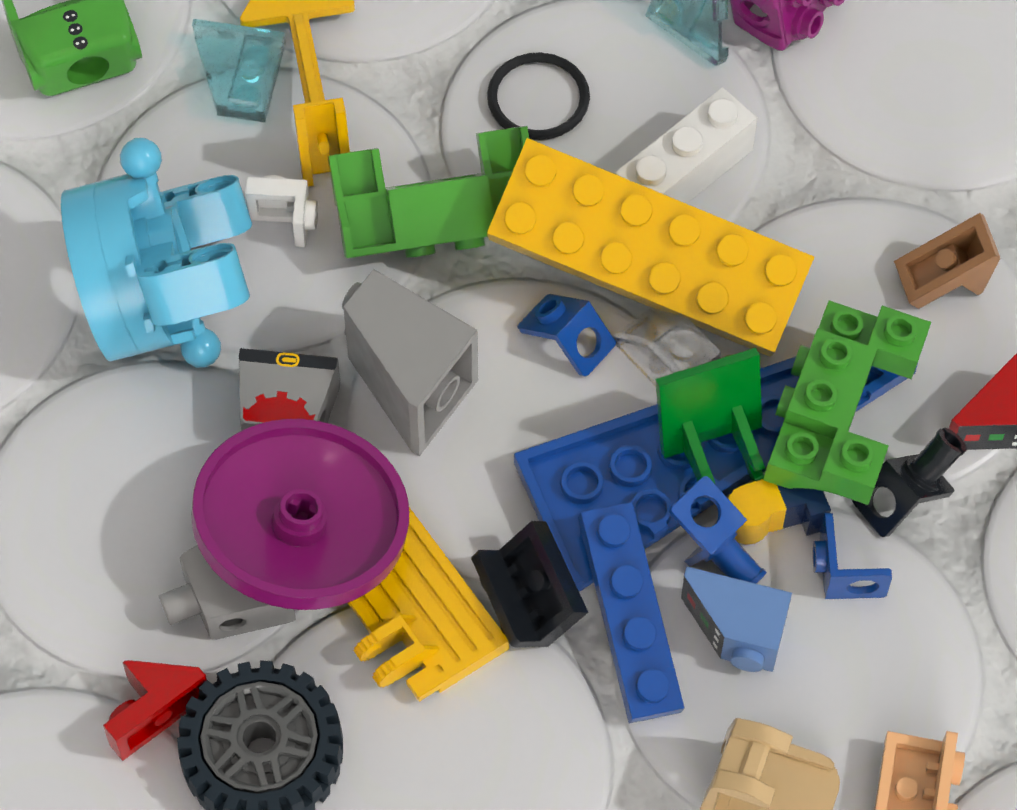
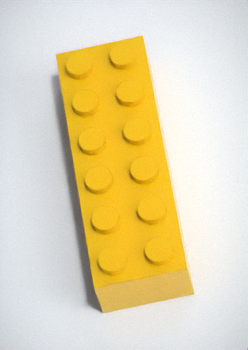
(649, 247)

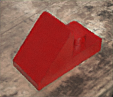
(162, 702)

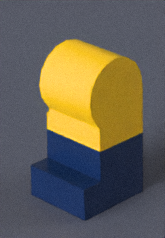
(775, 508)

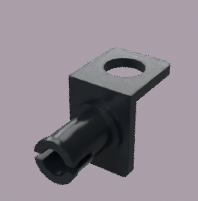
(914, 480)

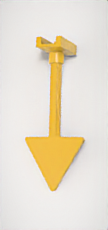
(318, 122)

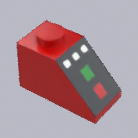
(991, 415)

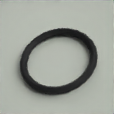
(553, 59)

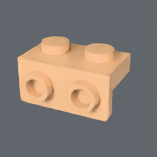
(918, 772)

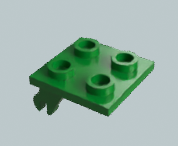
(711, 403)

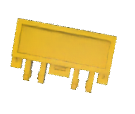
(432, 614)

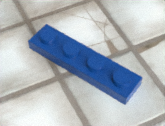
(630, 612)

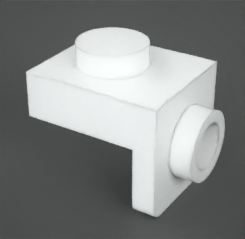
(282, 200)

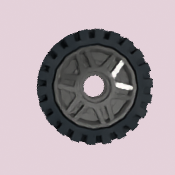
(255, 706)

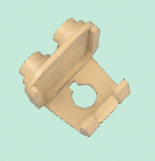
(769, 773)

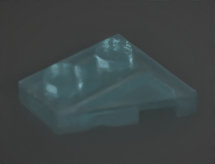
(239, 66)

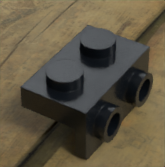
(530, 587)

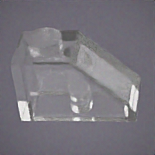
(664, 344)

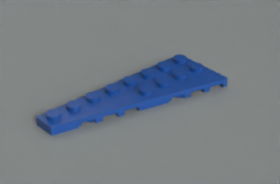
(625, 464)

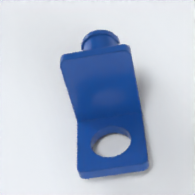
(718, 541)

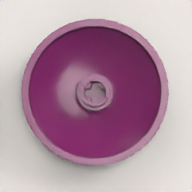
(300, 514)

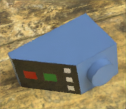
(737, 617)

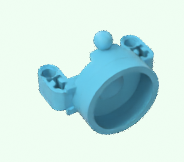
(137, 261)

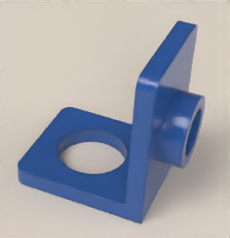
(563, 320)
(837, 580)

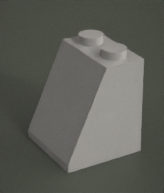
(409, 356)

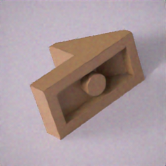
(955, 258)

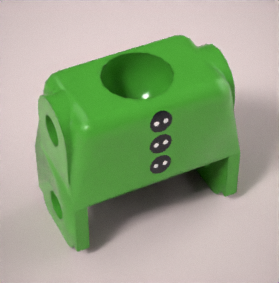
(74, 43)

